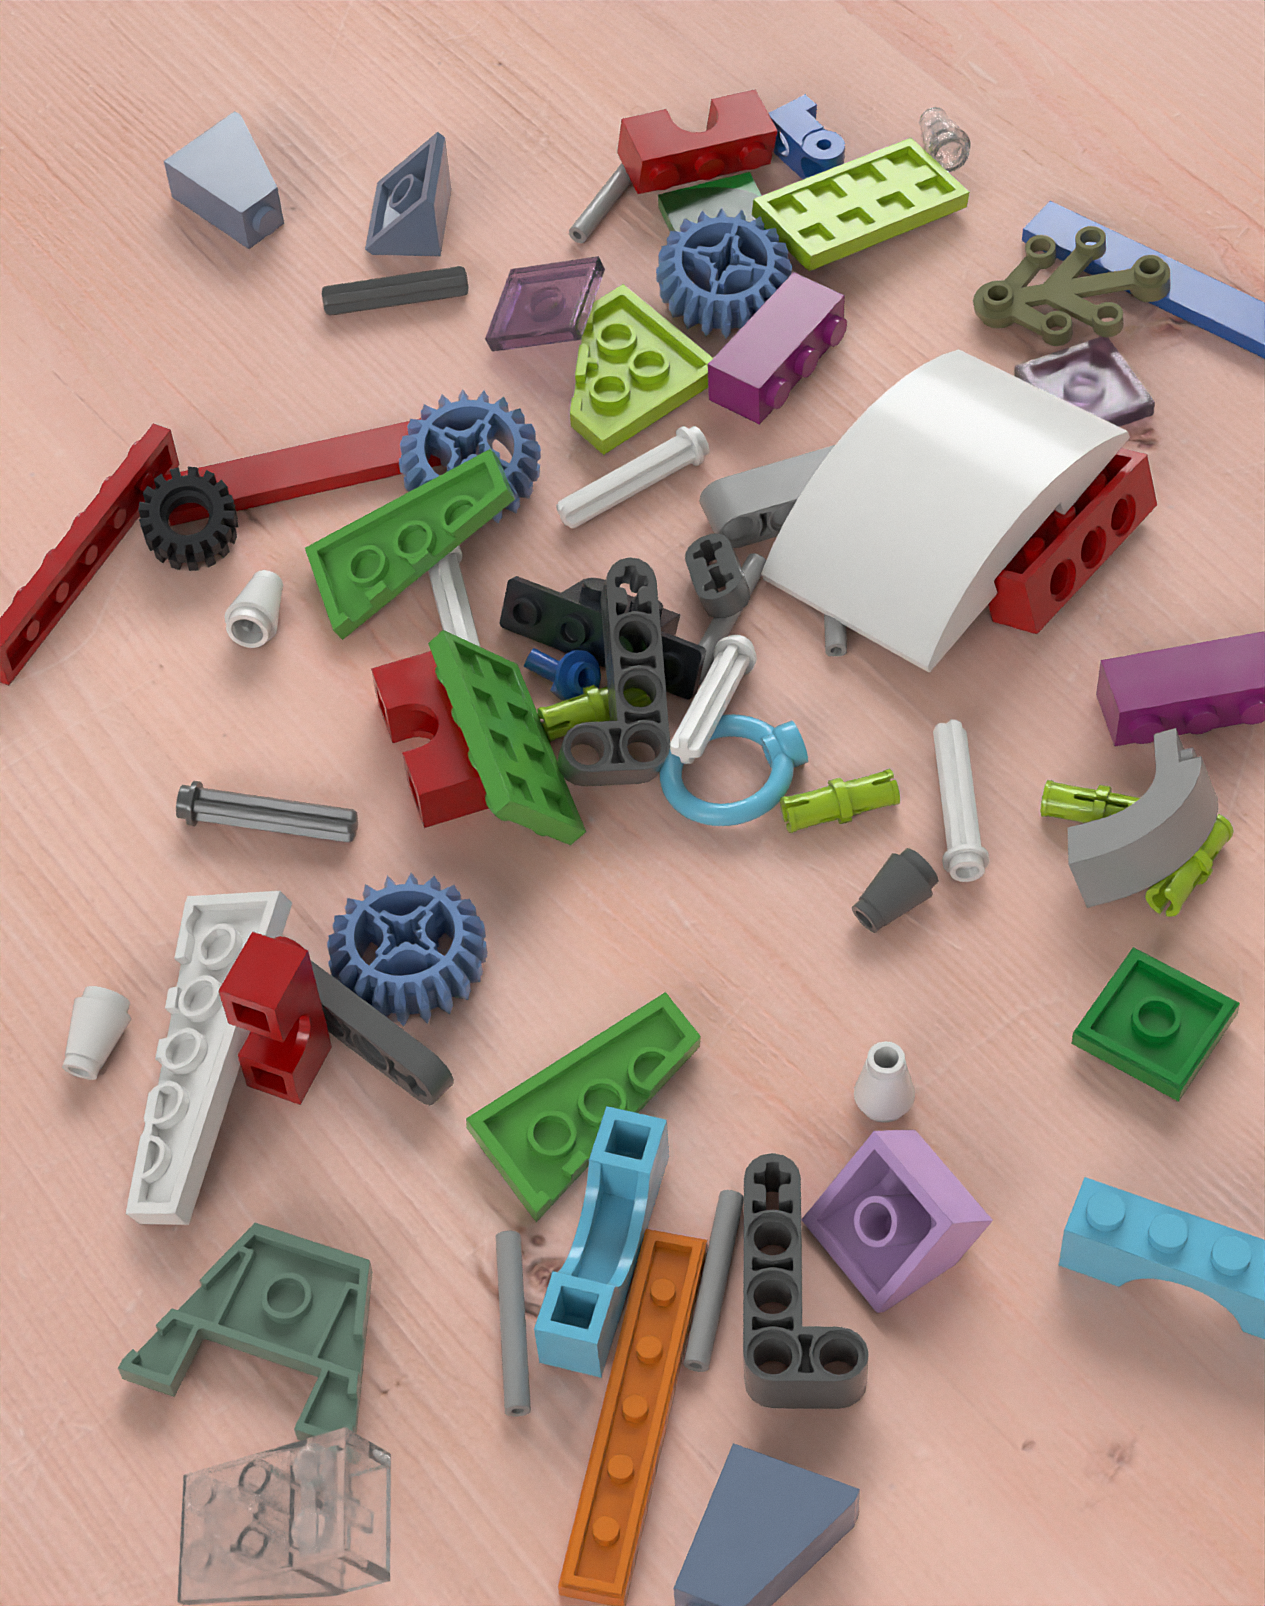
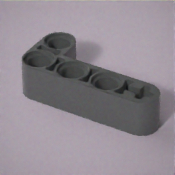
(623, 672)
(779, 1280)

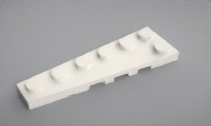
(197, 1055)

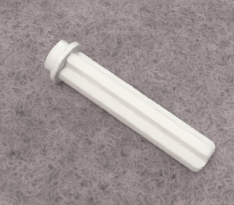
(626, 481)
(452, 597)
(732, 659)
(964, 854)

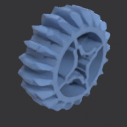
(731, 266)
(463, 432)
(408, 968)

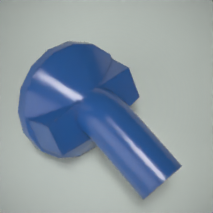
(569, 675)

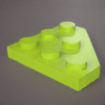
(631, 370)

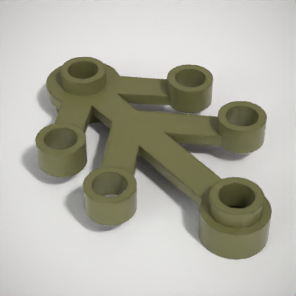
(1011, 300)

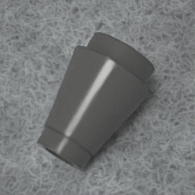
(896, 889)

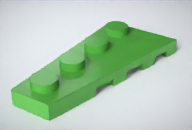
(396, 544)
(549, 1123)

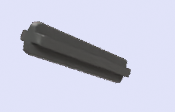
(395, 290)

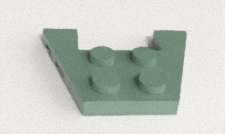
(280, 1303)

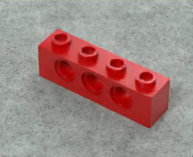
(1074, 545)

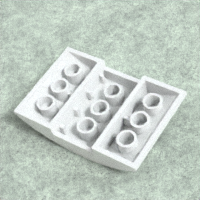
(934, 502)

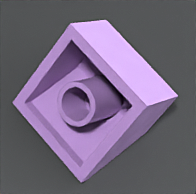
(895, 1217)

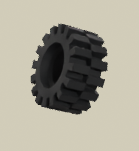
(183, 490)

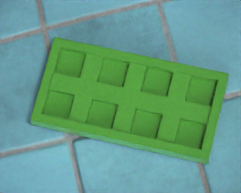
(505, 739)

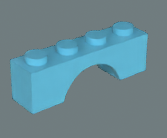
(1135, 1238)
(592, 1285)

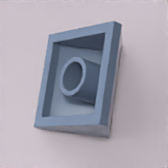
(412, 204)

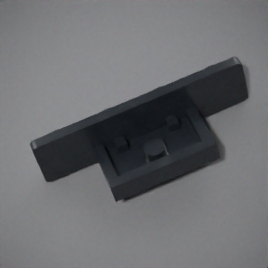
(574, 622)

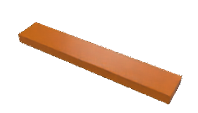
(633, 1420)

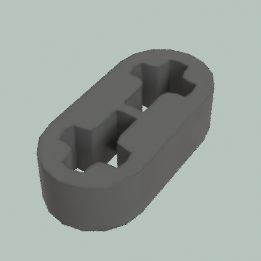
(710, 578)

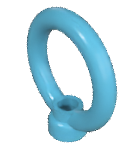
(783, 751)

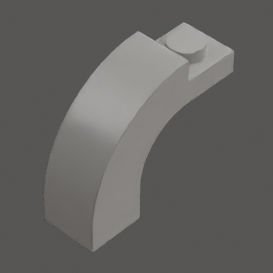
(1152, 835)

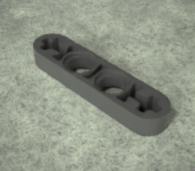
(381, 1041)

